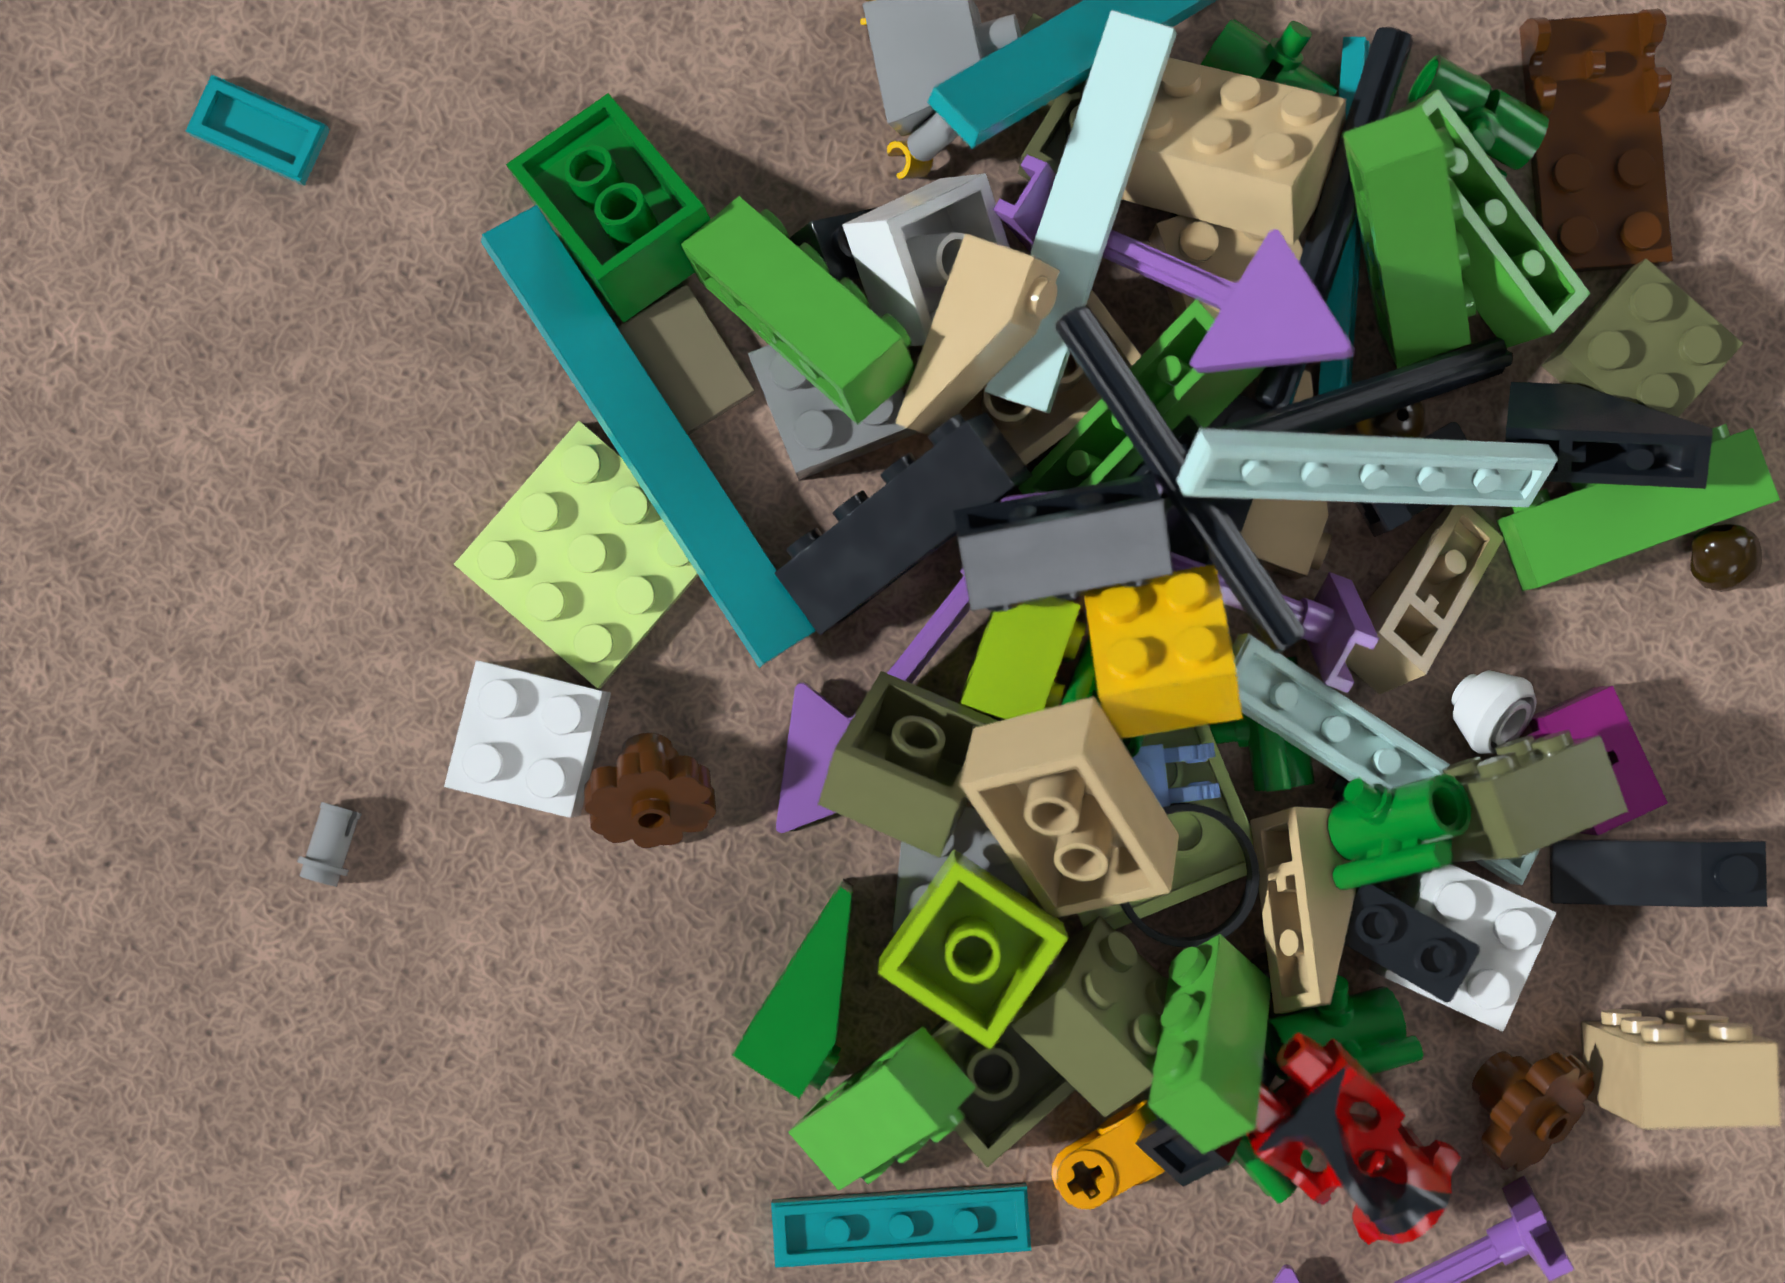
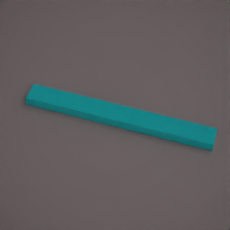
(647, 435)

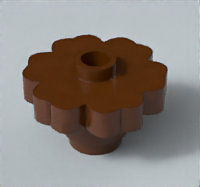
(649, 794)
(1530, 1105)

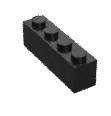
(901, 522)

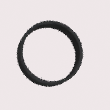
(1247, 900)

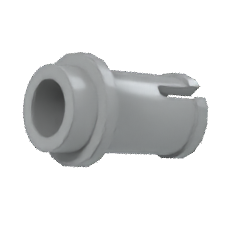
(329, 845)

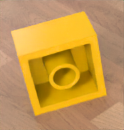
(1163, 653)

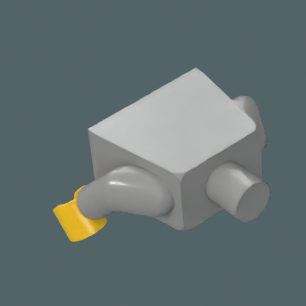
(915, 50)

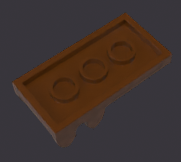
(1602, 155)

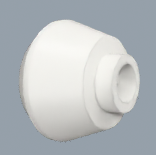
(1492, 709)

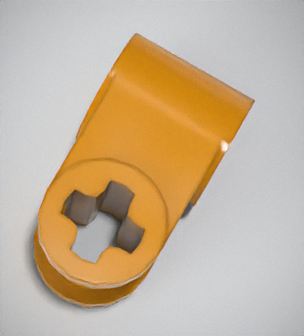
(1114, 1152)

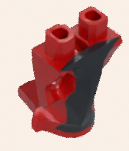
(1396, 1188)

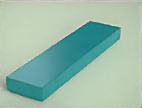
(901, 1225)

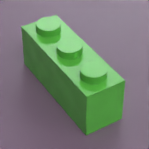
(1211, 1044)
(884, 1111)

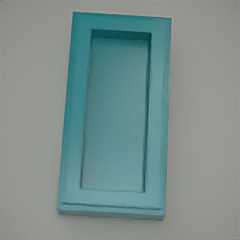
(257, 130)

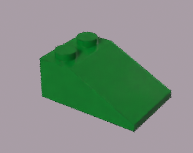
(613, 205)
(799, 1021)

